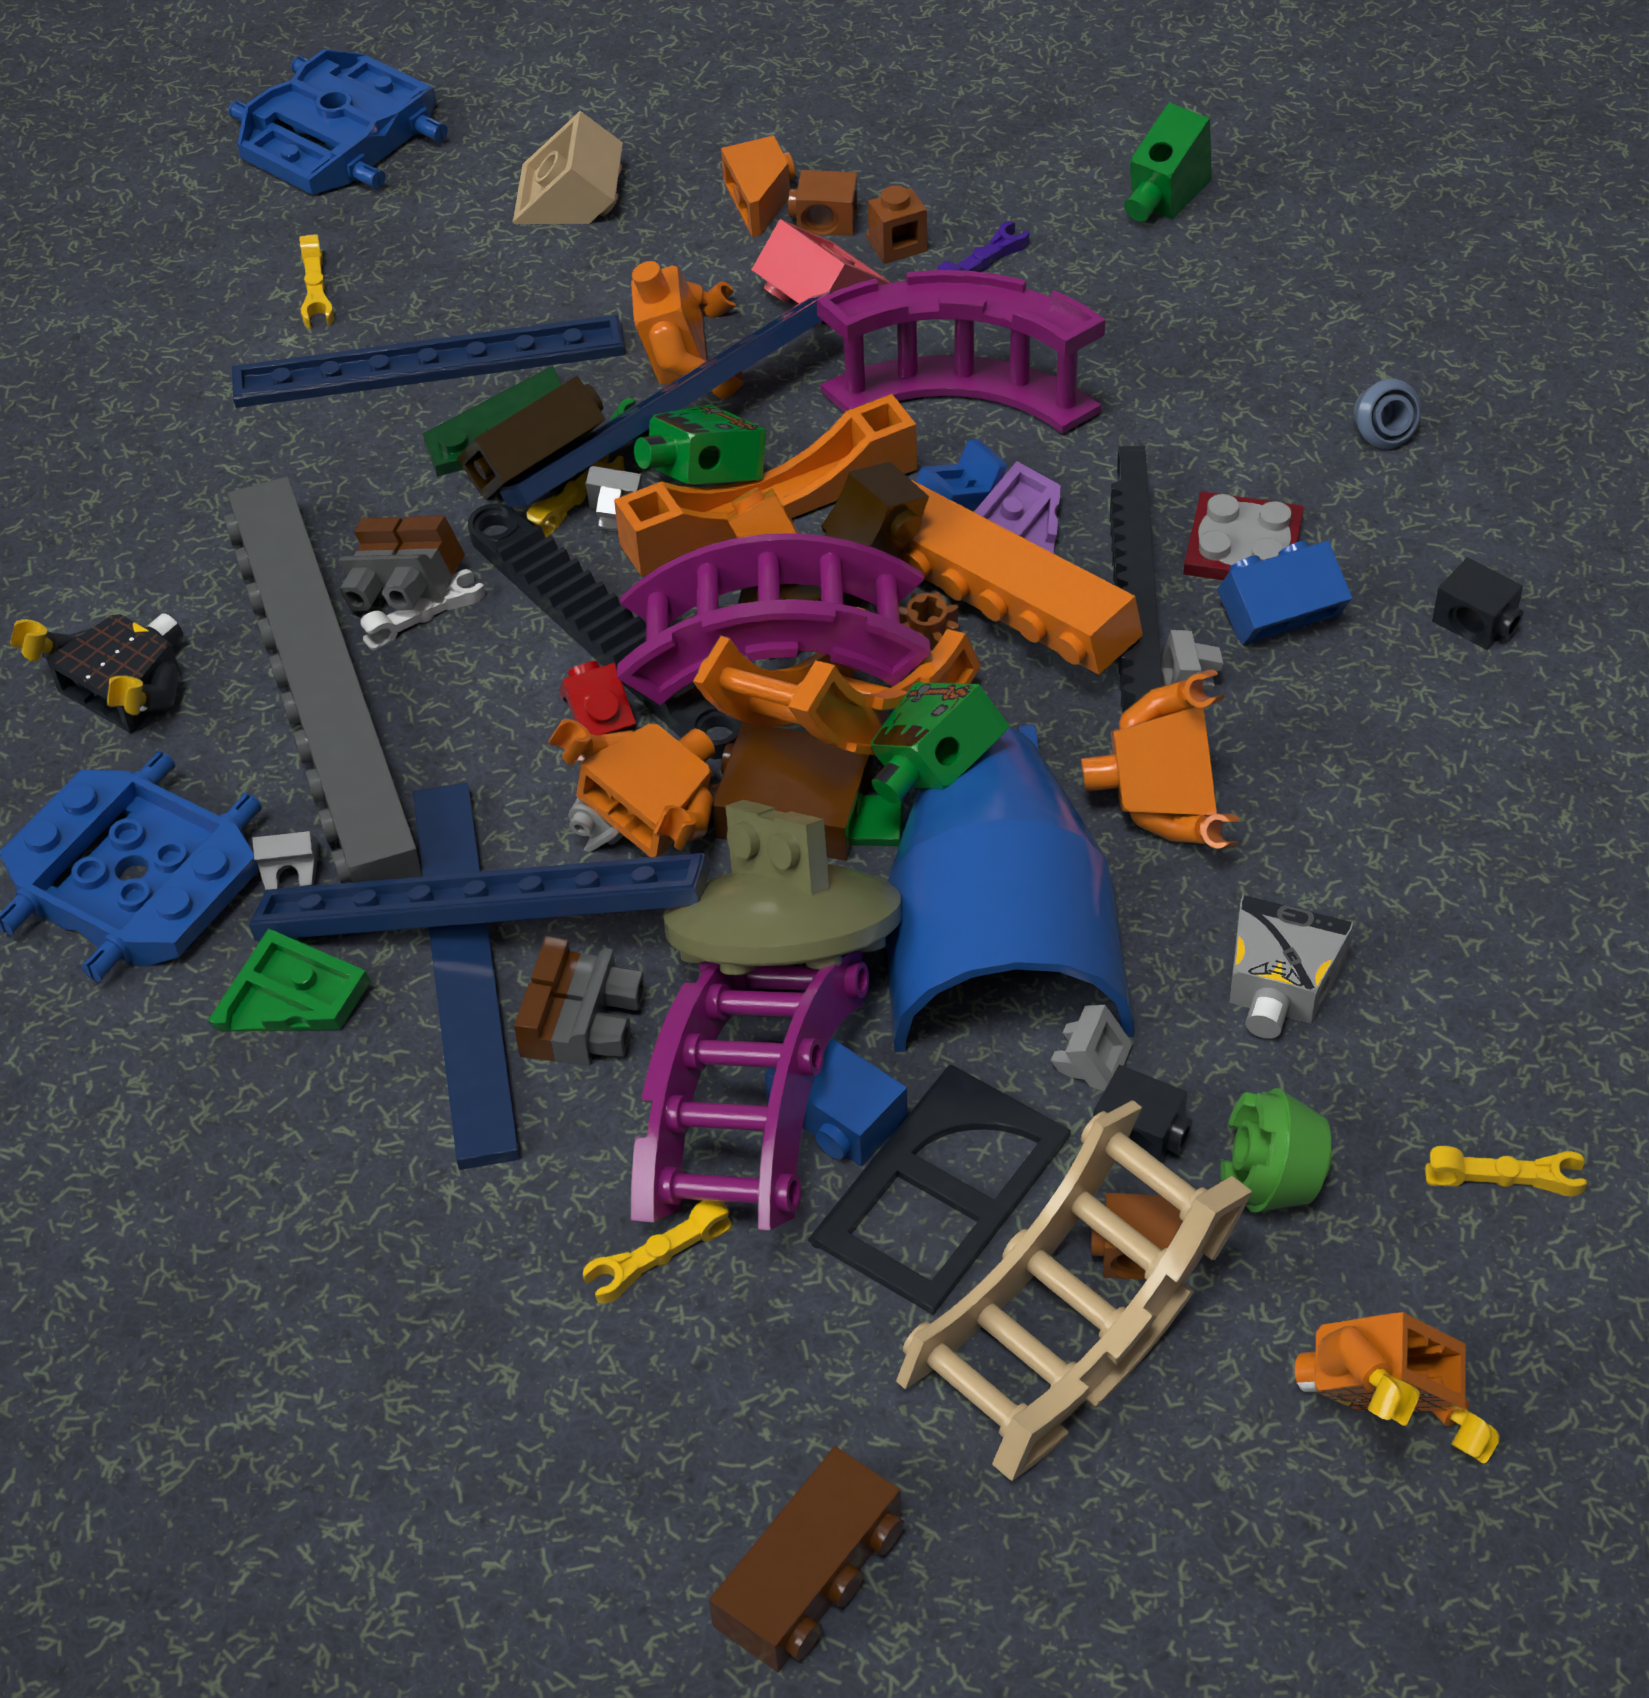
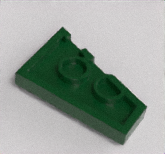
(452, 437)

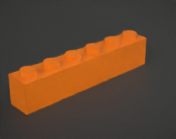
(1023, 585)

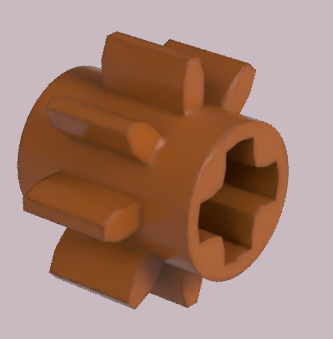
(929, 616)

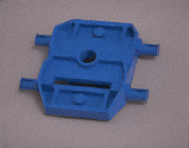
(349, 104)
(190, 856)

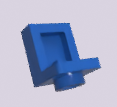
(968, 480)

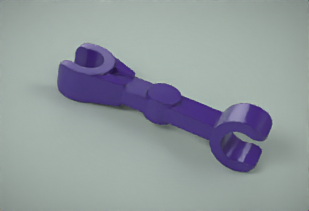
(1001, 245)

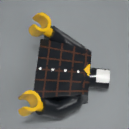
(110, 668)

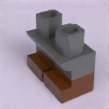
(400, 561)
(569, 1003)

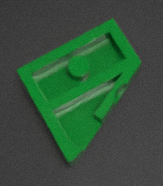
(290, 989)

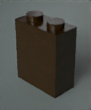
(532, 436)

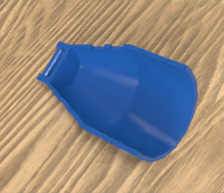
(999, 883)

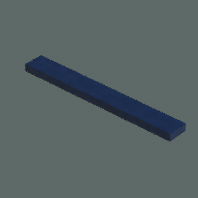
(427, 361)
(669, 398)
(483, 896)
(466, 991)

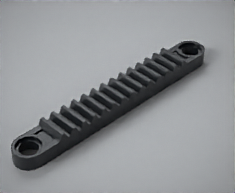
(1134, 572)
(584, 610)

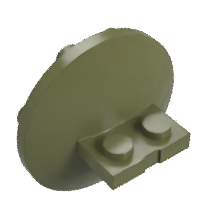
(782, 899)

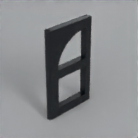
(950, 1106)

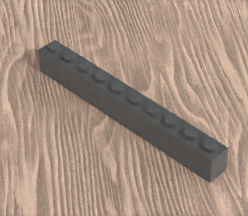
(323, 687)

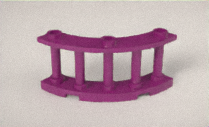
(965, 298)
(772, 625)
(690, 1044)

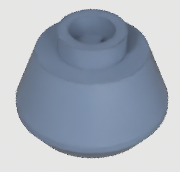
(1387, 413)

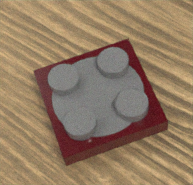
(1237, 528)

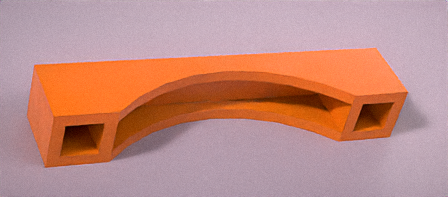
(675, 519)

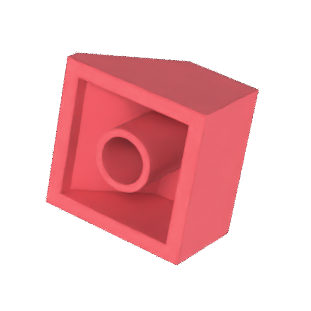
(807, 265)

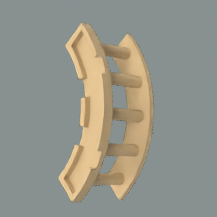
(1124, 1332)

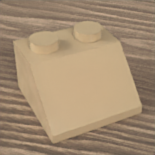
(570, 176)

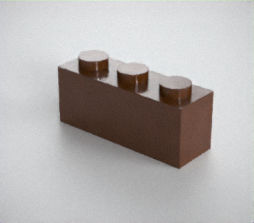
(808, 1560)

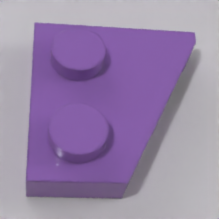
(1025, 505)

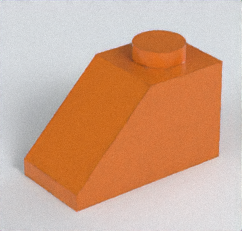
(757, 180)
(760, 514)

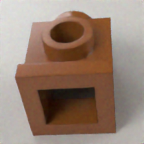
(893, 215)

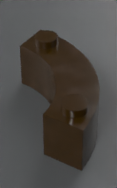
(875, 510)

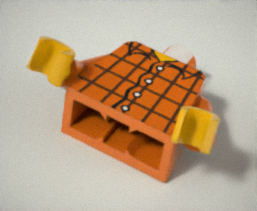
(1396, 1368)

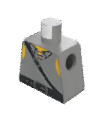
(1285, 963)

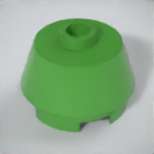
(1278, 1150)

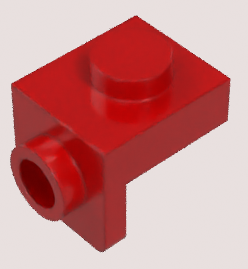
(597, 698)

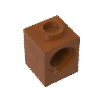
(825, 202)
(1148, 1215)

